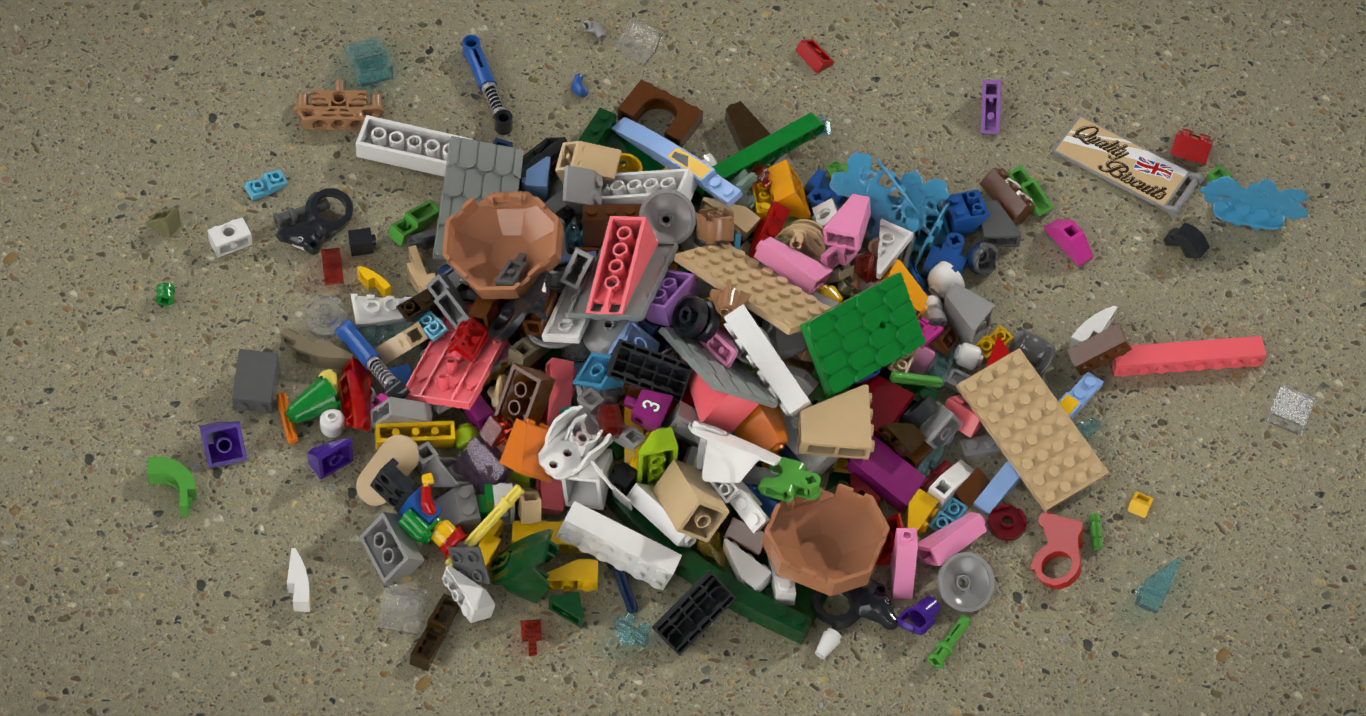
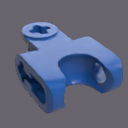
(820, 191)
(950, 252)

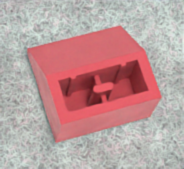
(963, 411)

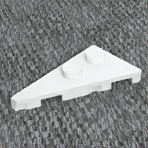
(891, 243)

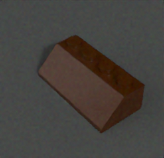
(597, 218)
(525, 394)

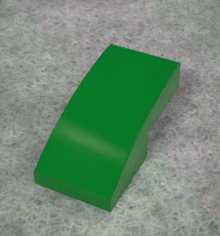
(486, 501)

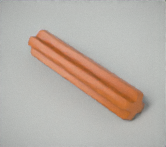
(289, 427)

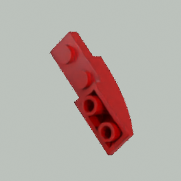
(769, 226)

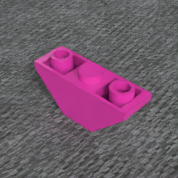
(1070, 239)

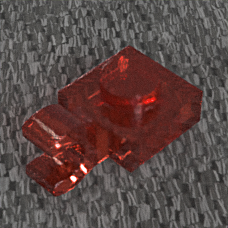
(762, 172)
(531, 633)

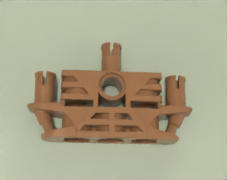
(337, 108)

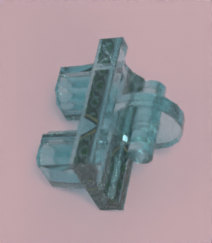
(631, 634)

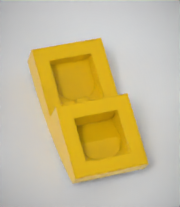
(373, 280)

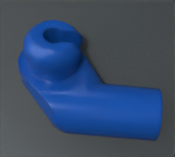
(577, 86)

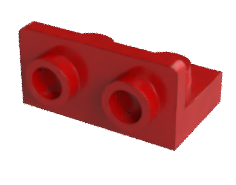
(468, 339)

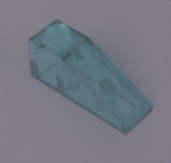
(940, 366)
(1154, 589)

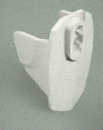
(576, 436)
(725, 456)

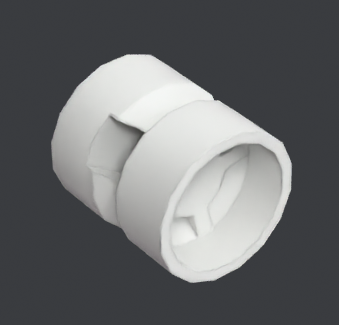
(934, 312)

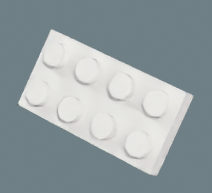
(560, 326)

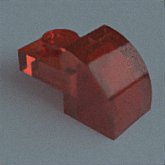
(332, 266)

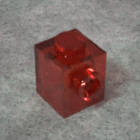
(609, 419)

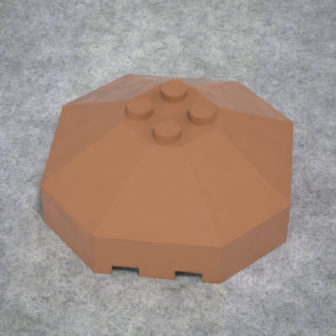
(496, 230)
(827, 540)

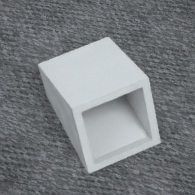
(588, 486)

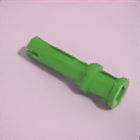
(945, 647)

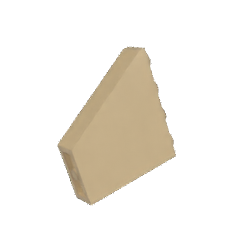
(838, 426)

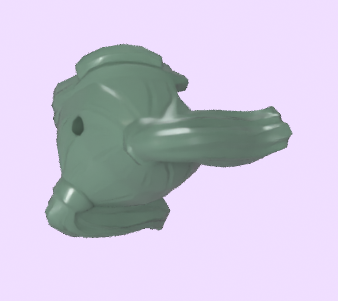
(744, 182)

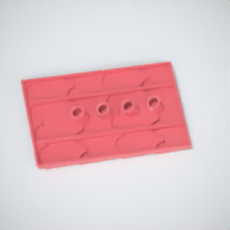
(449, 377)

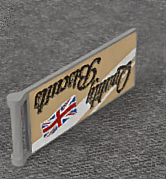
(1126, 164)

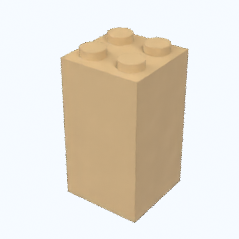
(690, 501)

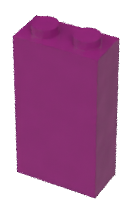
(887, 475)

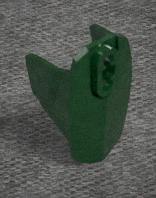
(518, 564)

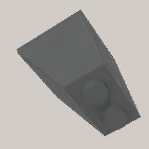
(256, 381)

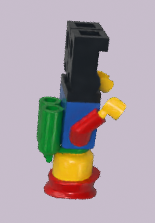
(416, 508)

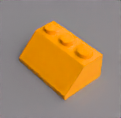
(788, 189)

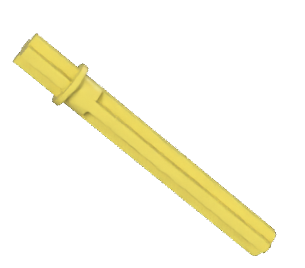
(502, 507)

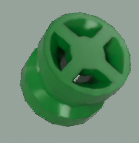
(165, 294)

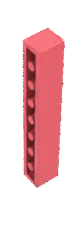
(1190, 356)
(560, 398)

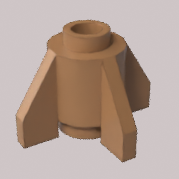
(728, 299)

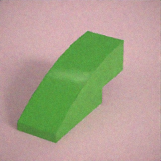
(1033, 189)
(414, 222)

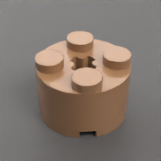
(715, 225)

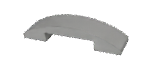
(629, 438)

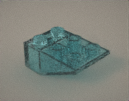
(369, 61)

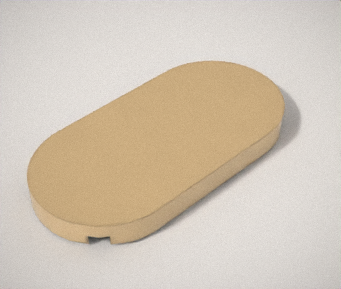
(400, 448)

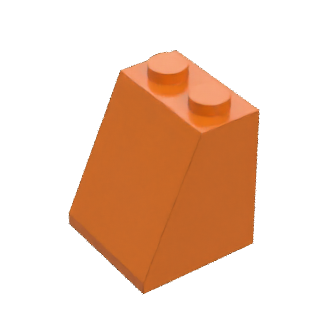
(764, 428)
(523, 449)

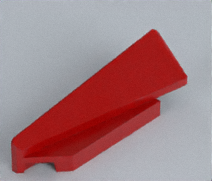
(356, 395)

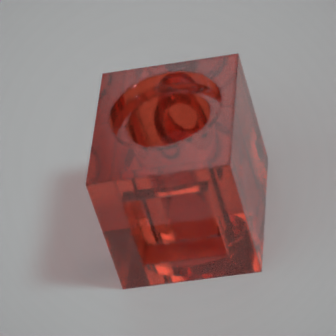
(866, 267)
(496, 430)

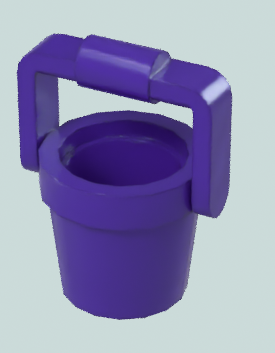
(921, 616)

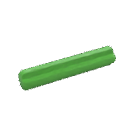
(916, 379)

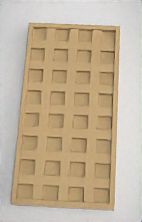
(770, 294)
(1032, 430)

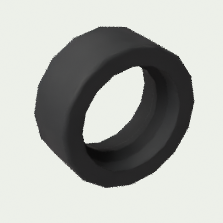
(920, 411)

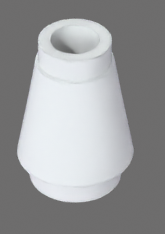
(828, 642)

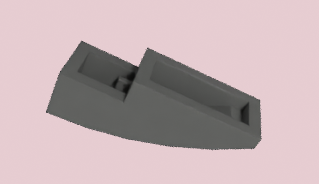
(448, 299)

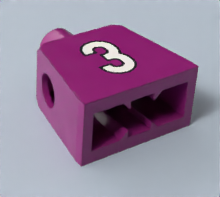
(649, 409)

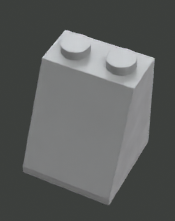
(967, 313)

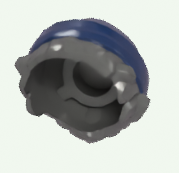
(982, 258)

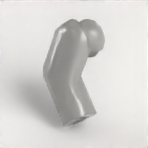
(594, 27)

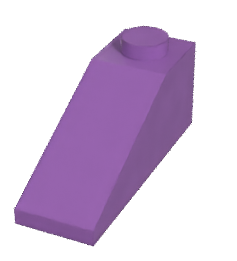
(991, 106)

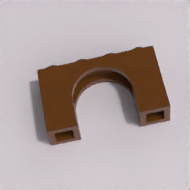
(648, 97)
(486, 309)

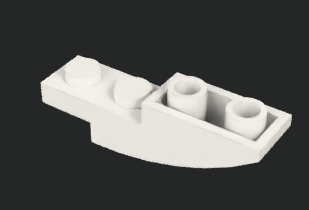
(744, 503)

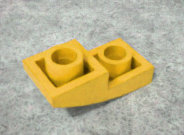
(987, 342)

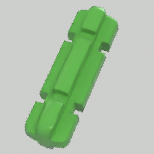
(1095, 531)

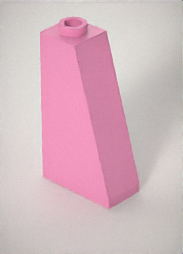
(849, 224)
(792, 265)
(951, 539)
(903, 563)

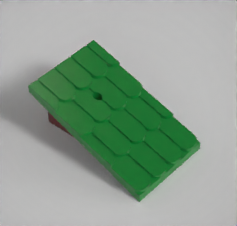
(863, 334)

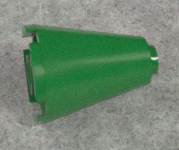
(313, 402)

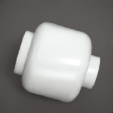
(968, 356)
(332, 423)

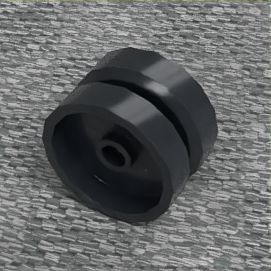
(695, 318)

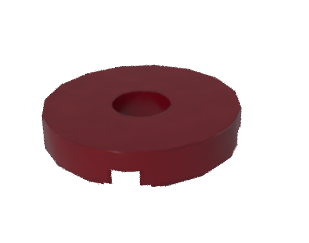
(1003, 531)

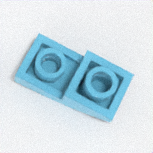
(269, 184)
(432, 326)
(952, 511)

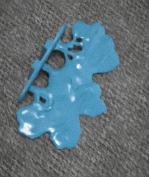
(858, 183)
(922, 195)
(1254, 205)

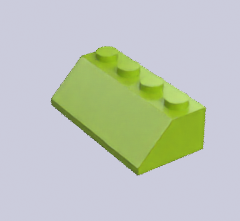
(656, 455)

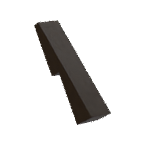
(434, 633)

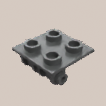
(469, 562)

